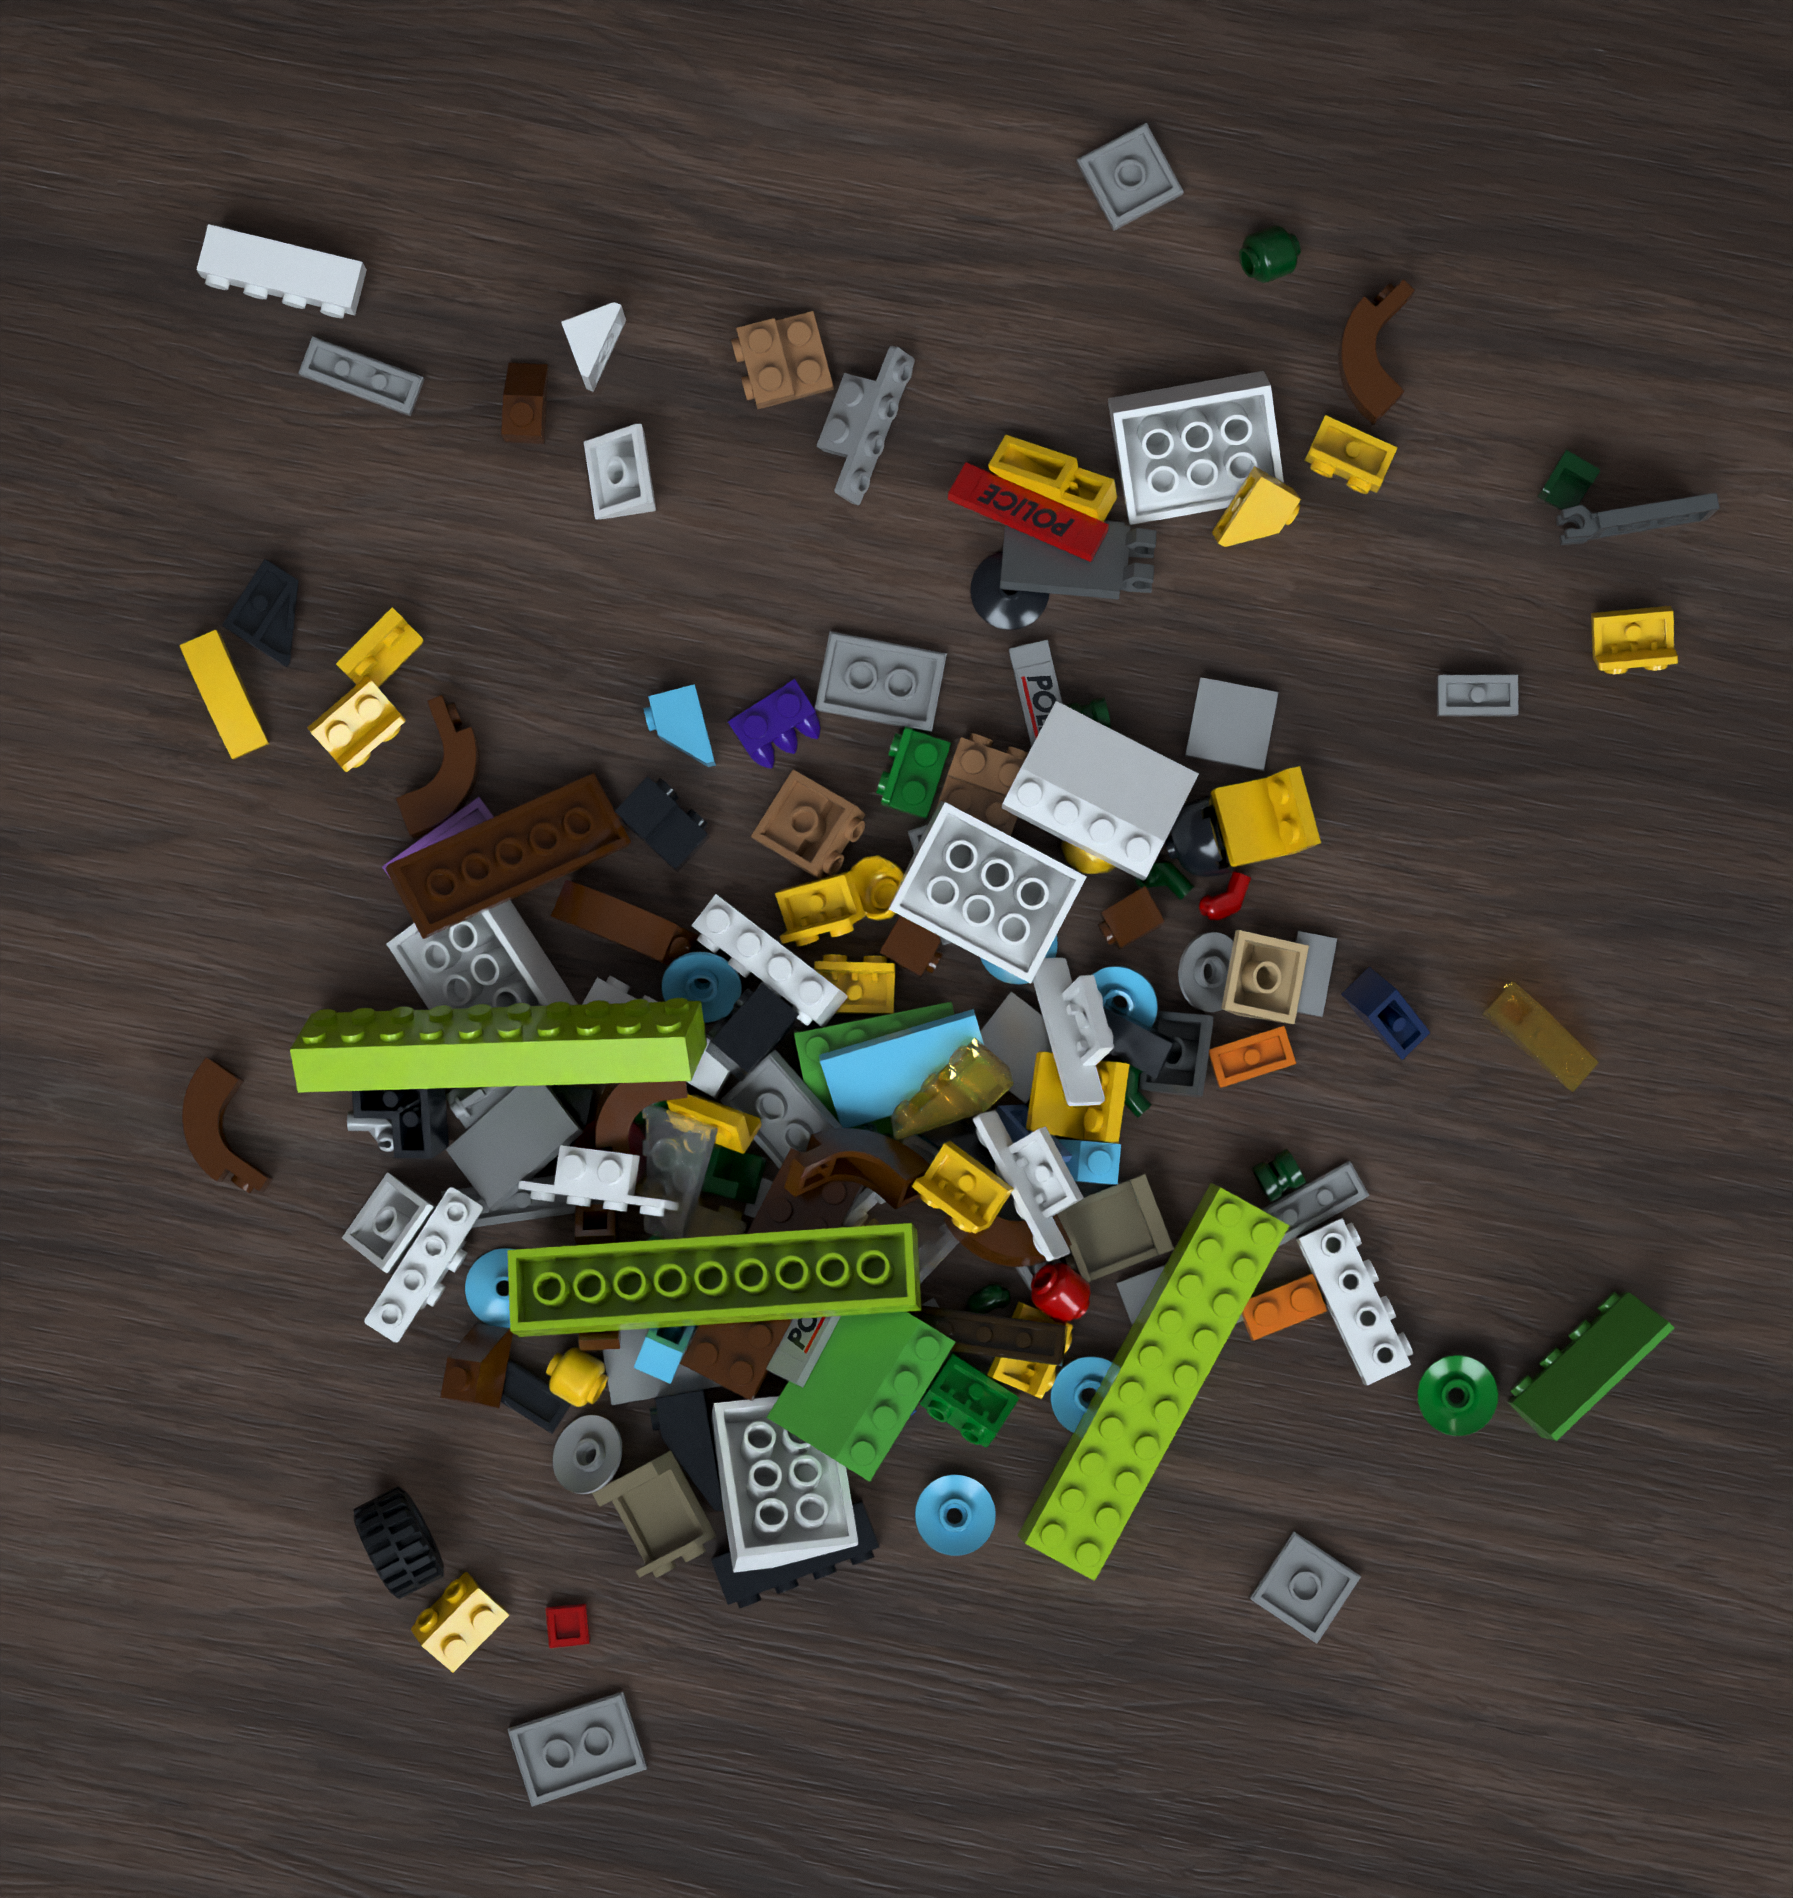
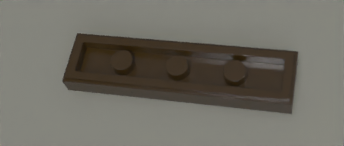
(998, 1335)

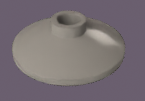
(1207, 988)
(575, 1454)

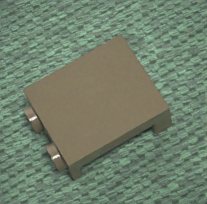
(1114, 1229)
(659, 1514)

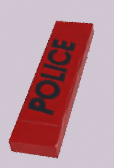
(1028, 512)

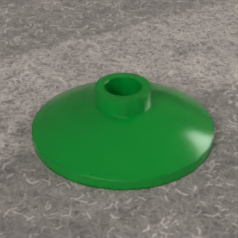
(1478, 1400)

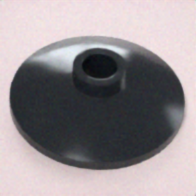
(998, 608)

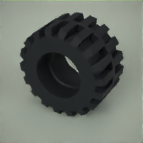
(398, 1542)

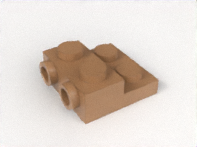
(782, 360)
(981, 781)
(810, 826)

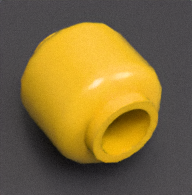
(577, 1377)

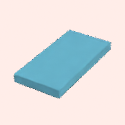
(884, 1071)

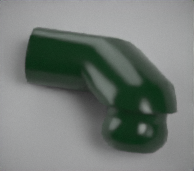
(1166, 874)
(1133, 1098)
(988, 1299)

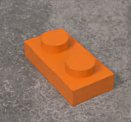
(1251, 1057)
(1283, 1307)

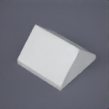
(593, 339)
(620, 473)
(389, 1223)

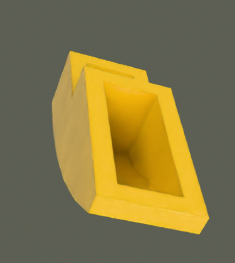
(1054, 476)
(224, 694)

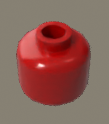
(1060, 1292)

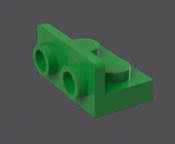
(914, 773)
(969, 1401)

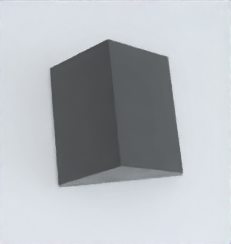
(1187, 1063)

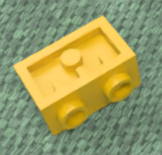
(381, 650)
(357, 725)

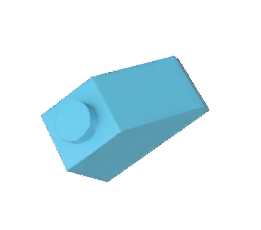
(681, 722)
(1093, 1161)
(664, 1351)

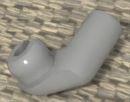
(379, 1128)

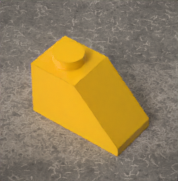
(1257, 510)

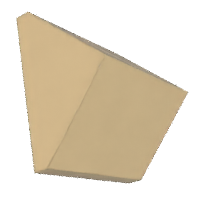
(1264, 977)

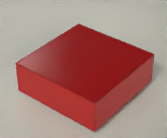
(567, 1625)

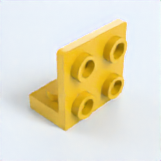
(1266, 817)
(1085, 1123)

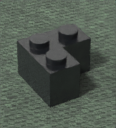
(661, 824)
(752, 1033)
(416, 1117)

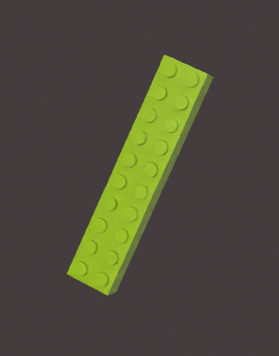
(499, 1046)
(714, 1280)
(1152, 1381)

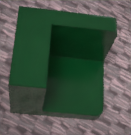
(1568, 481)
(734, 1174)

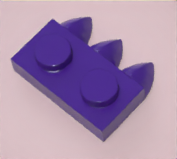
(774, 721)

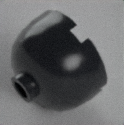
(1198, 840)

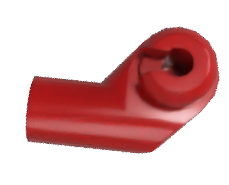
(1226, 903)

